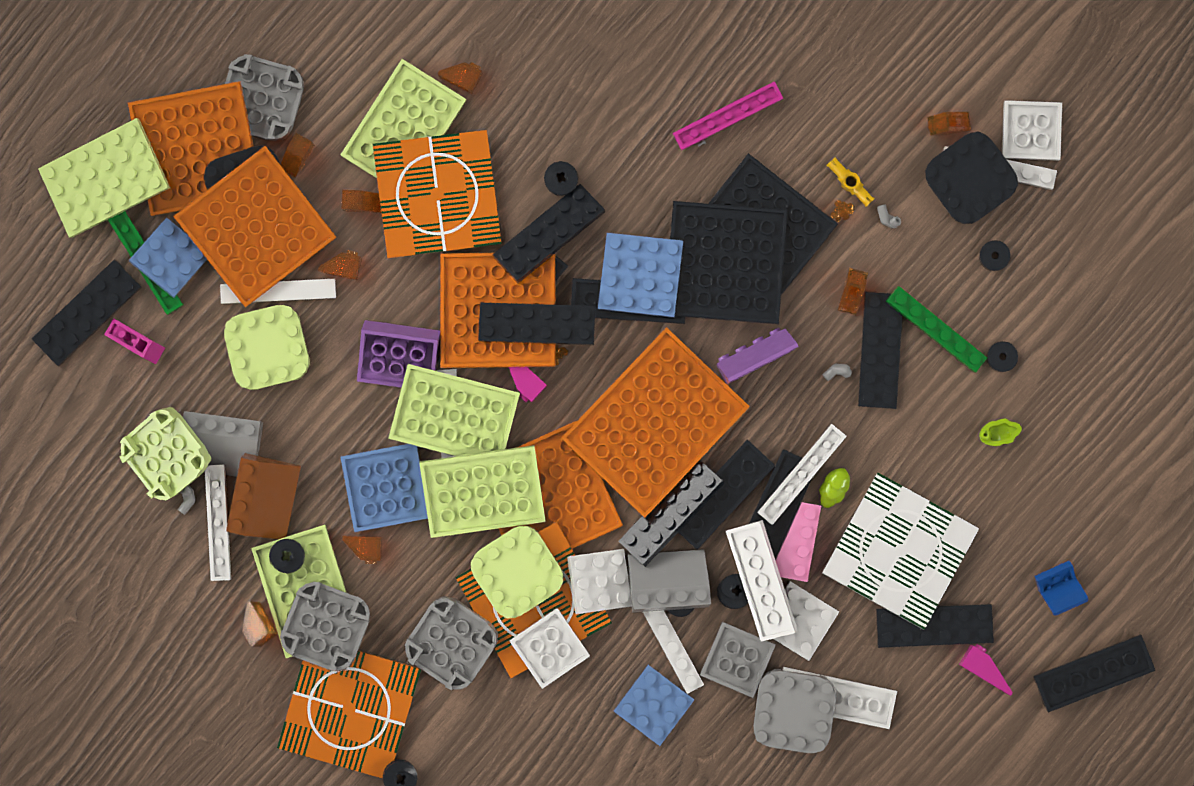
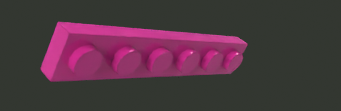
(728, 116)

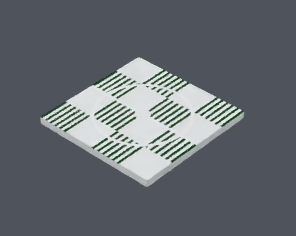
(900, 551)

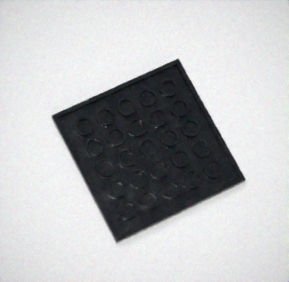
(806, 224)
(729, 261)

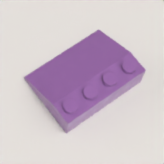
(390, 348)
(752, 358)

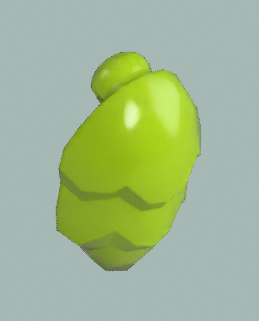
(999, 432)
(834, 487)

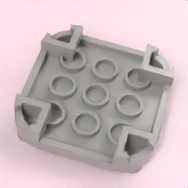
(270, 95)
(325, 626)
(451, 643)
(794, 711)

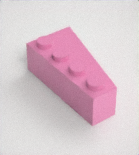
(797, 548)

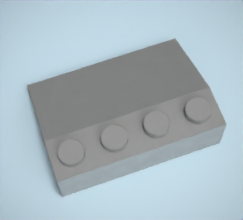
(226, 438)
(670, 582)

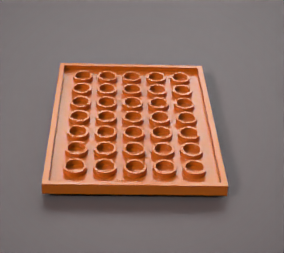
(655, 422)

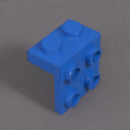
(1060, 588)

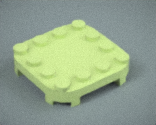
(266, 347)
(165, 453)
(517, 571)

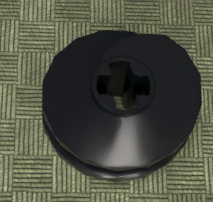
(551, 179)
(277, 553)
(725, 594)
(399, 767)

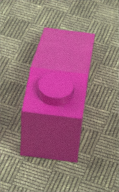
(134, 341)
(527, 383)
(982, 665)

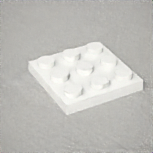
(1032, 130)
(599, 581)
(811, 619)
(549, 648)

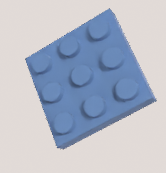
(168, 258)
(653, 705)

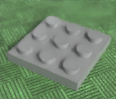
(737, 659)

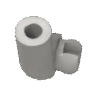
(887, 219)
(839, 369)
(188, 500)

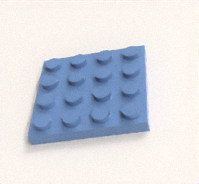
(640, 275)
(384, 487)

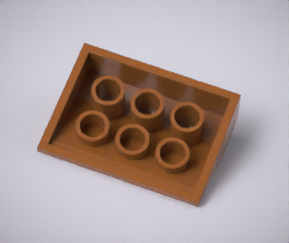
(263, 497)

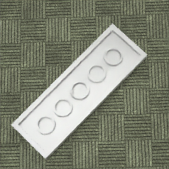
(761, 580)
(861, 701)

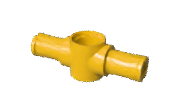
(843, 173)

